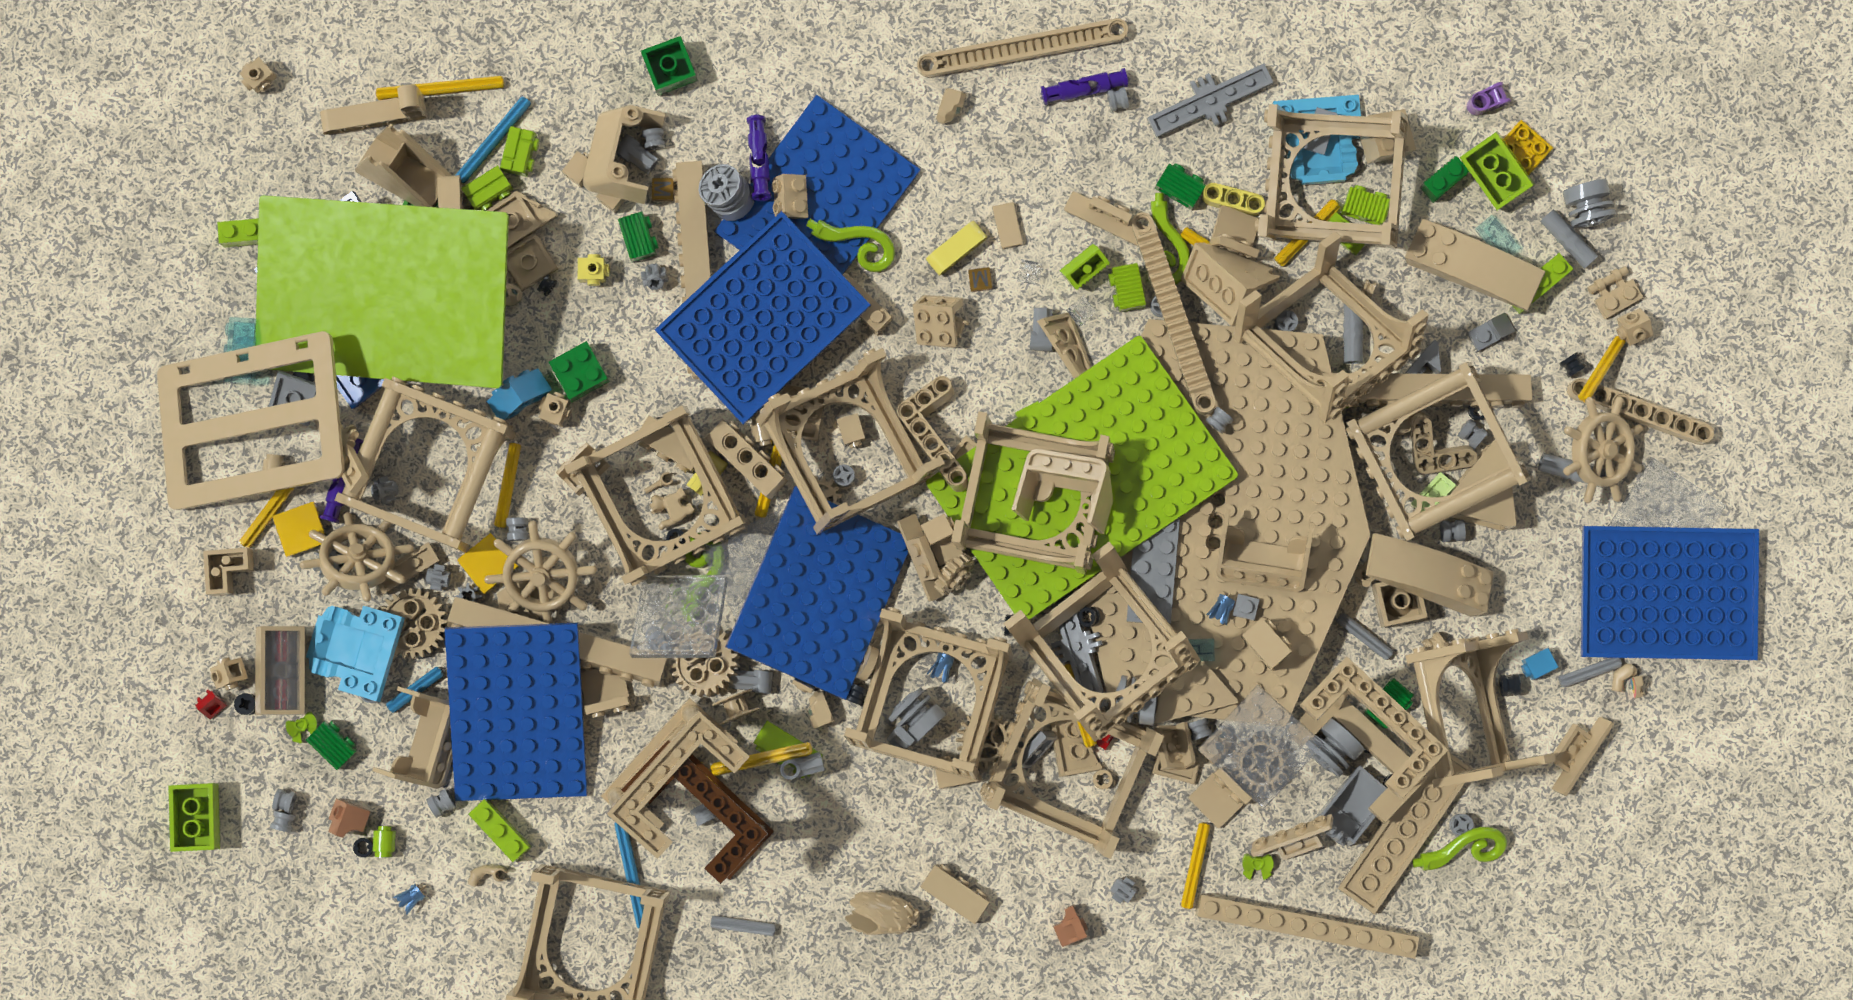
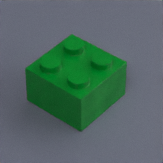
(669, 65)
(579, 371)

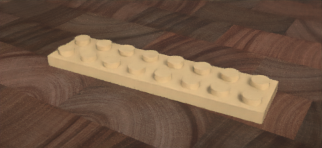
(1399, 841)

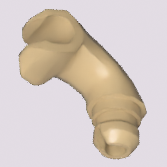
(479, 872)

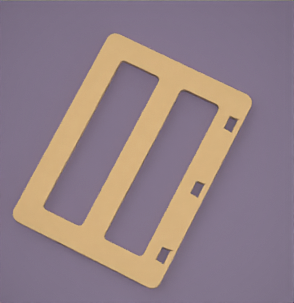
(220, 366)

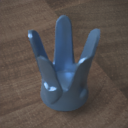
(1222, 608)
(943, 662)
(410, 897)

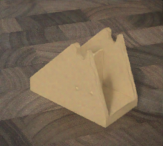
(402, 167)
(1224, 278)
(1498, 510)

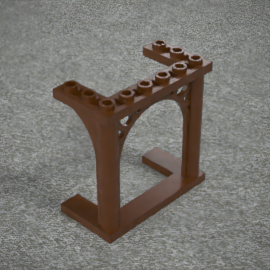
(746, 825)

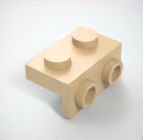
(790, 196)
(572, 479)
(1176, 747)

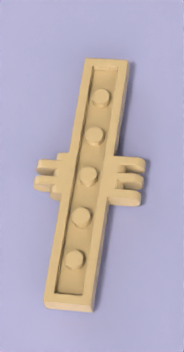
(354, 474)

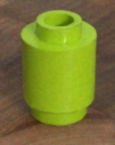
(384, 841)

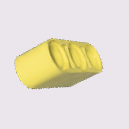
(1243, 196)
(956, 248)

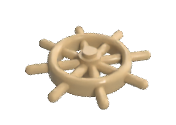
(1603, 449)
(356, 557)
(540, 573)

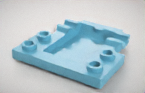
(1340, 153)
(355, 649)

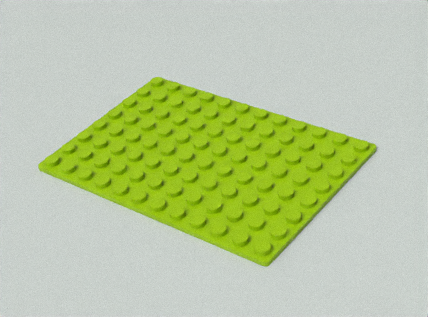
(392, 285)
(1158, 472)

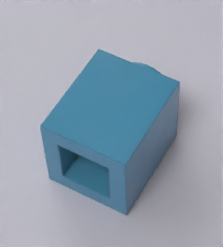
(1538, 664)

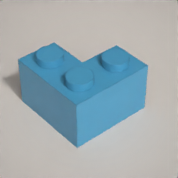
(518, 393)

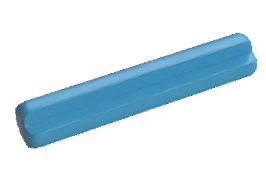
(420, 685)

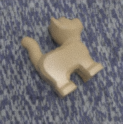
(671, 502)

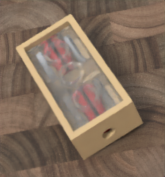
(280, 670)

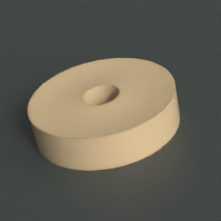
(868, 663)

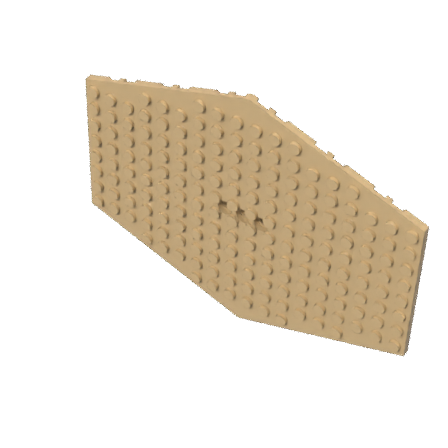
(1288, 475)

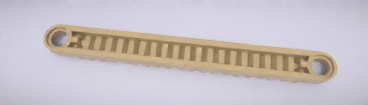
(1022, 47)
(1173, 313)

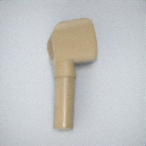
(659, 483)

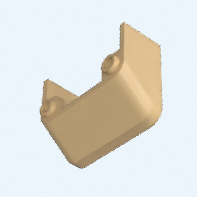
(601, 172)
(1052, 469)
(1261, 562)
(431, 747)

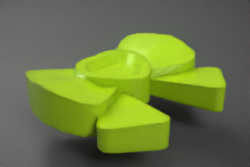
(294, 727)
(1264, 863)

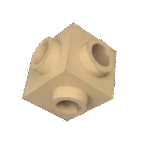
(257, 75)
(1634, 327)
(555, 417)
(228, 673)

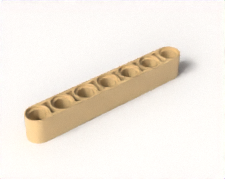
(1651, 411)

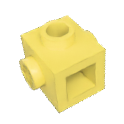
(585, 267)

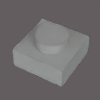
(1246, 607)

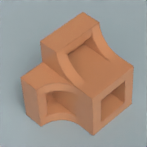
(347, 817)
(1070, 928)

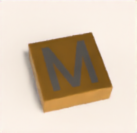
(662, 189)
(980, 279)

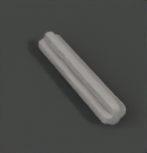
(1364, 636)
(1589, 671)
(743, 925)

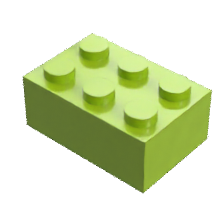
(1497, 170)
(194, 817)

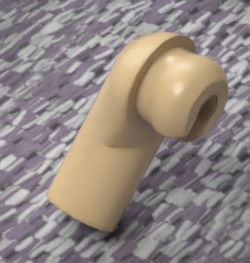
(1622, 674)

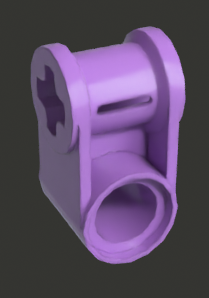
(1491, 98)

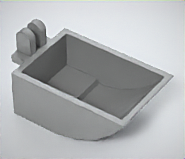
(1350, 806)

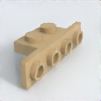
(1103, 215)
(921, 555)
(1576, 752)
(1294, 841)

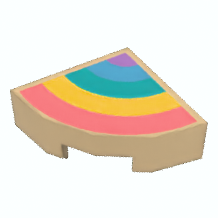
(1636, 683)

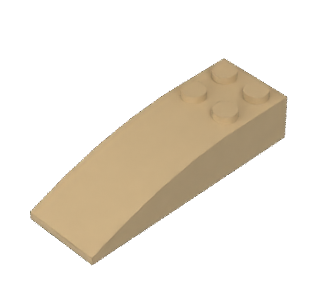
(1474, 264)
(1430, 574)

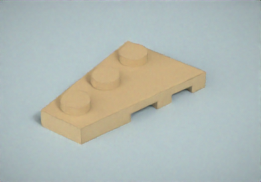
(1067, 342)
(1069, 749)

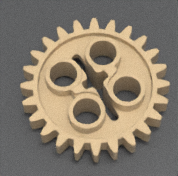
(426, 637)
(710, 678)

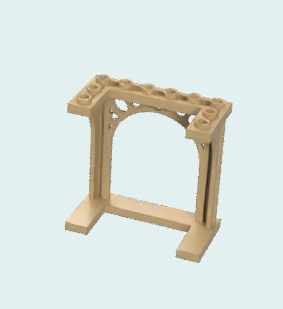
(1283, 123)
(869, 381)
(1335, 395)
(492, 437)
(1413, 523)
(1034, 550)
(634, 564)
(896, 629)
(1178, 648)
(1484, 658)
(686, 731)
(1409, 773)
(998, 794)
(536, 945)

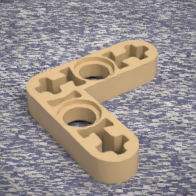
(1429, 453)

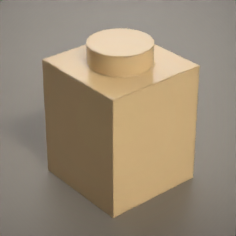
(851, 430)

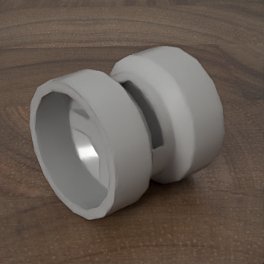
(1476, 437)
(1452, 530)
(517, 534)
(441, 803)

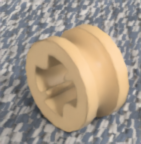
(1368, 288)
(1104, 785)

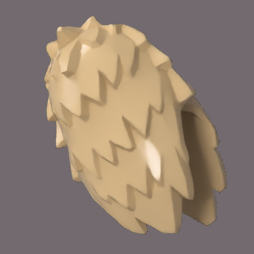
(881, 914)

